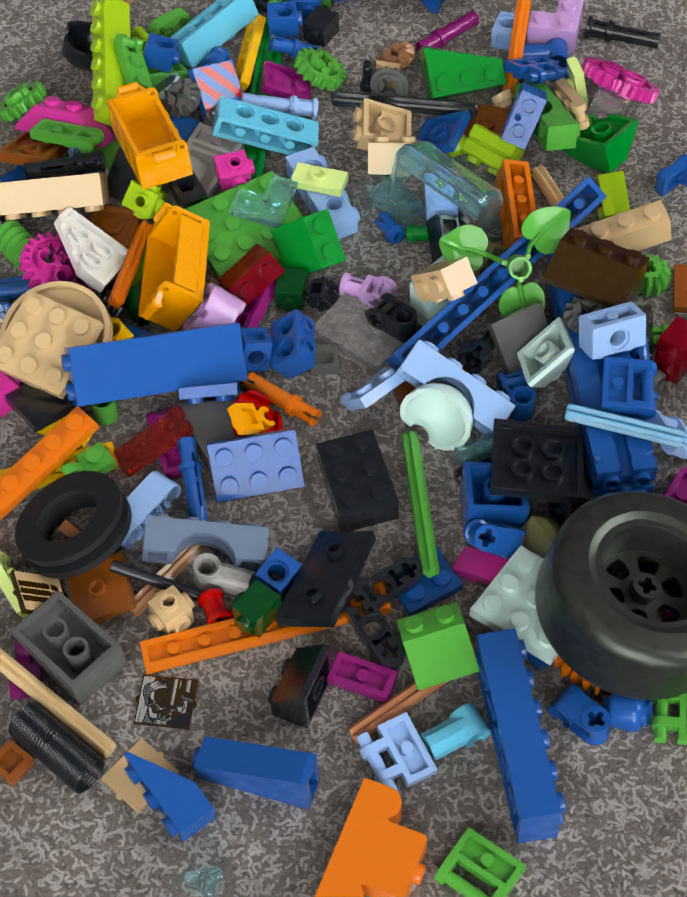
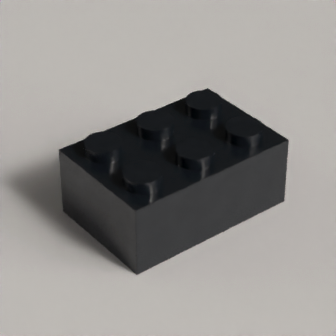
(357, 481)

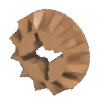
(404, 50)

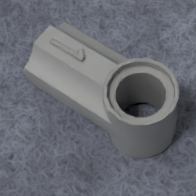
(223, 576)

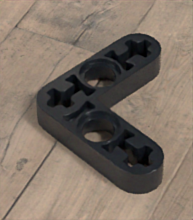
(373, 602)

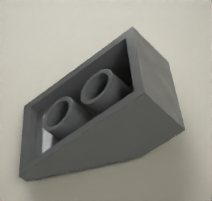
(70, 647)

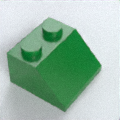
(309, 243)

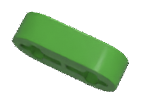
(169, 23)

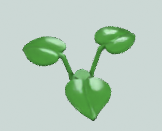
(541, 226)

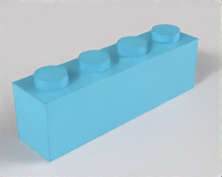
(212, 28)

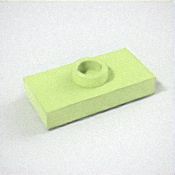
(577, 78)
(320, 179)

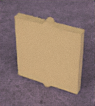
(121, 784)

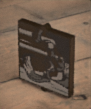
(166, 702)

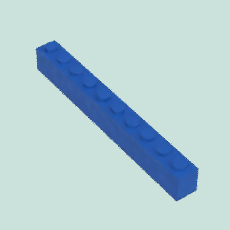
(493, 280)

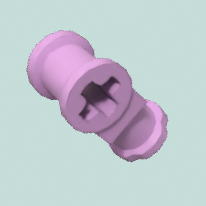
(367, 290)

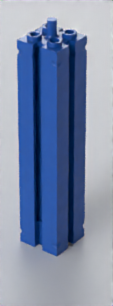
(609, 458)

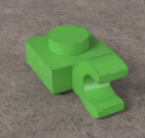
(92, 459)

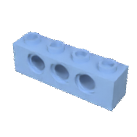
(343, 215)

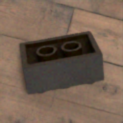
(596, 269)

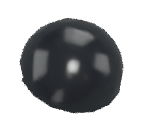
(77, 45)

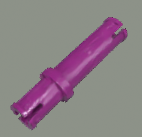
(440, 37)

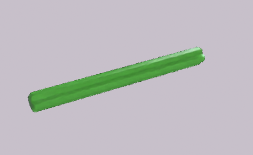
(420, 504)

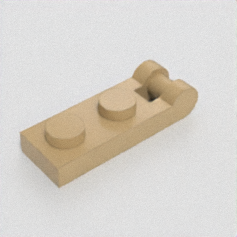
(572, 102)

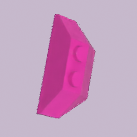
(64, 111)

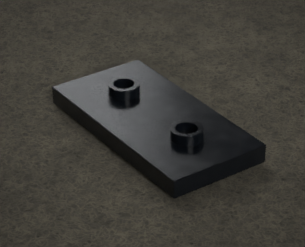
(326, 579)

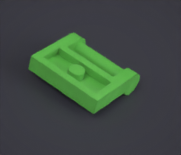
(482, 860)

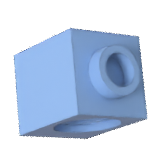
(502, 31)

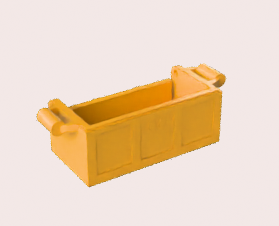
(148, 136)
(174, 267)

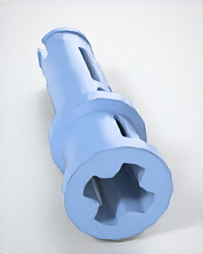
(289, 105)

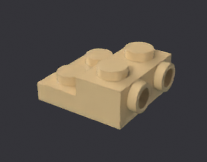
(379, 119)

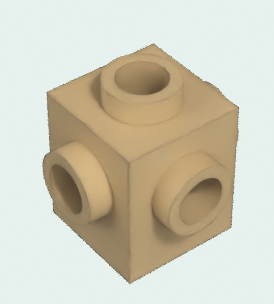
(171, 611)

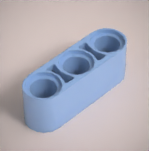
(149, 498)

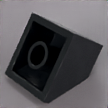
(301, 685)

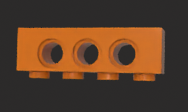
(518, 197)

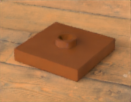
(102, 592)

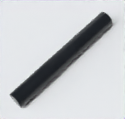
(152, 579)

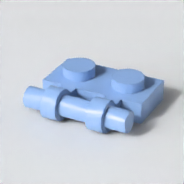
(404, 747)

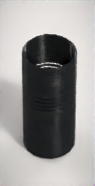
(59, 750)

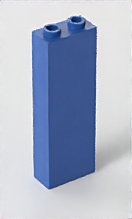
(154, 364)

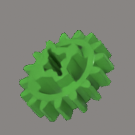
(320, 68)
(21, 100)

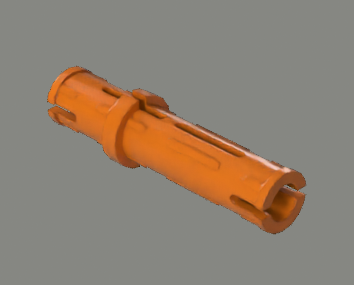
(290, 403)

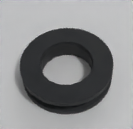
(89, 546)

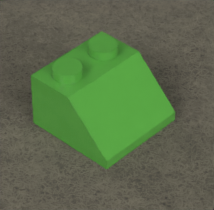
(437, 645)

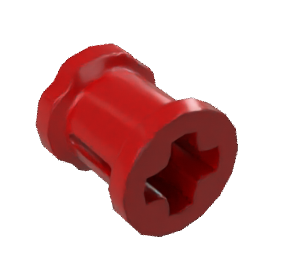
(214, 606)

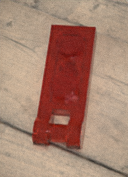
(153, 441)

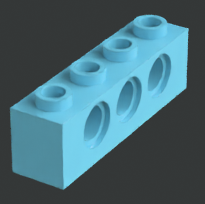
(263, 127)

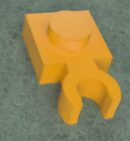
(248, 419)

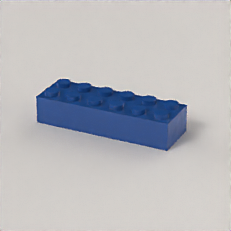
(518, 738)

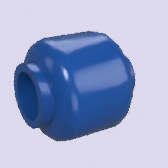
(628, 713)

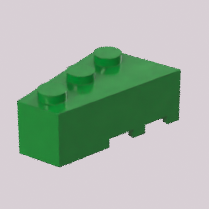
(459, 74)

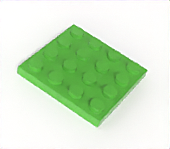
(234, 236)

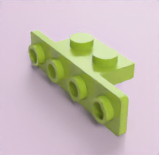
(615, 189)

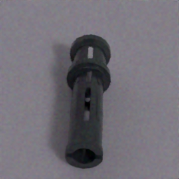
(610, 31)
(32, 170)

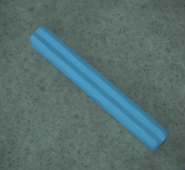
(625, 425)

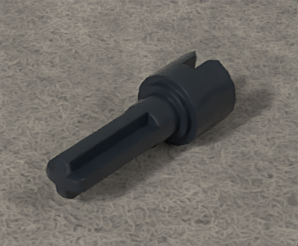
(477, 354)

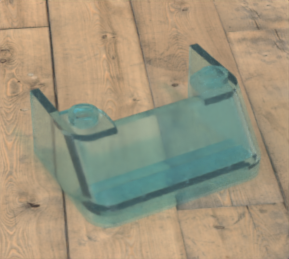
(449, 180)

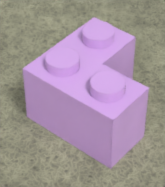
(562, 24)

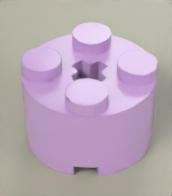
(216, 309)

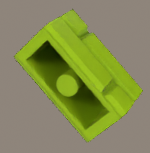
(488, 148)

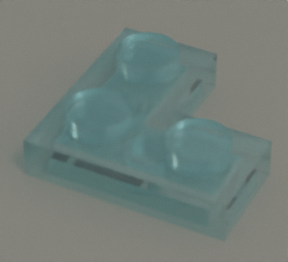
(267, 208)

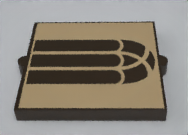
(33, 589)

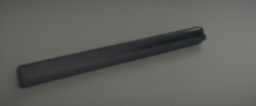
(415, 105)

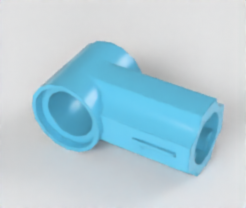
(461, 729)

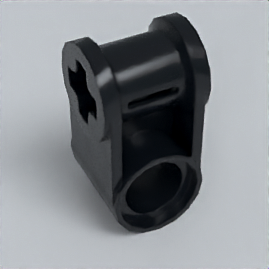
(393, 317)

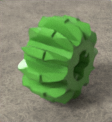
(656, 277)

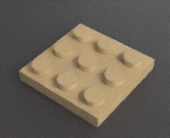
(37, 339)

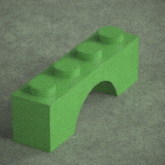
(556, 125)

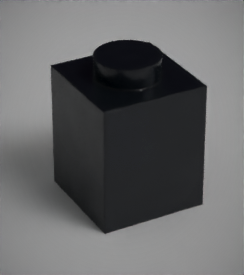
(321, 26)

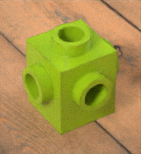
(144, 202)

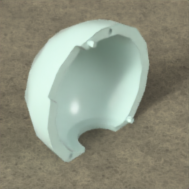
(441, 412)

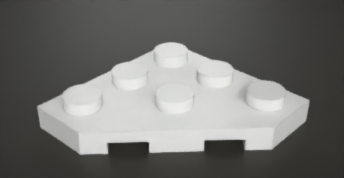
(91, 251)

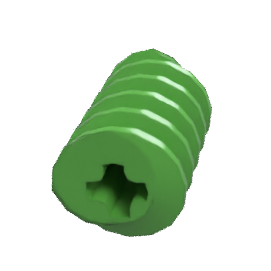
(12, 241)

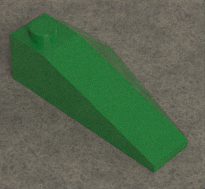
(604, 142)

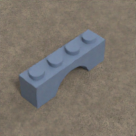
(167, 537)

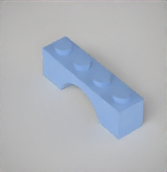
(427, 366)

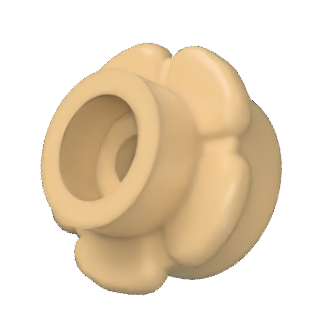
(503, 99)

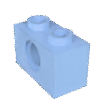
(612, 330)

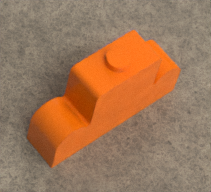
(373, 850)

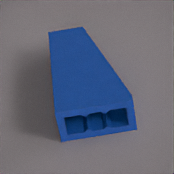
(259, 770)

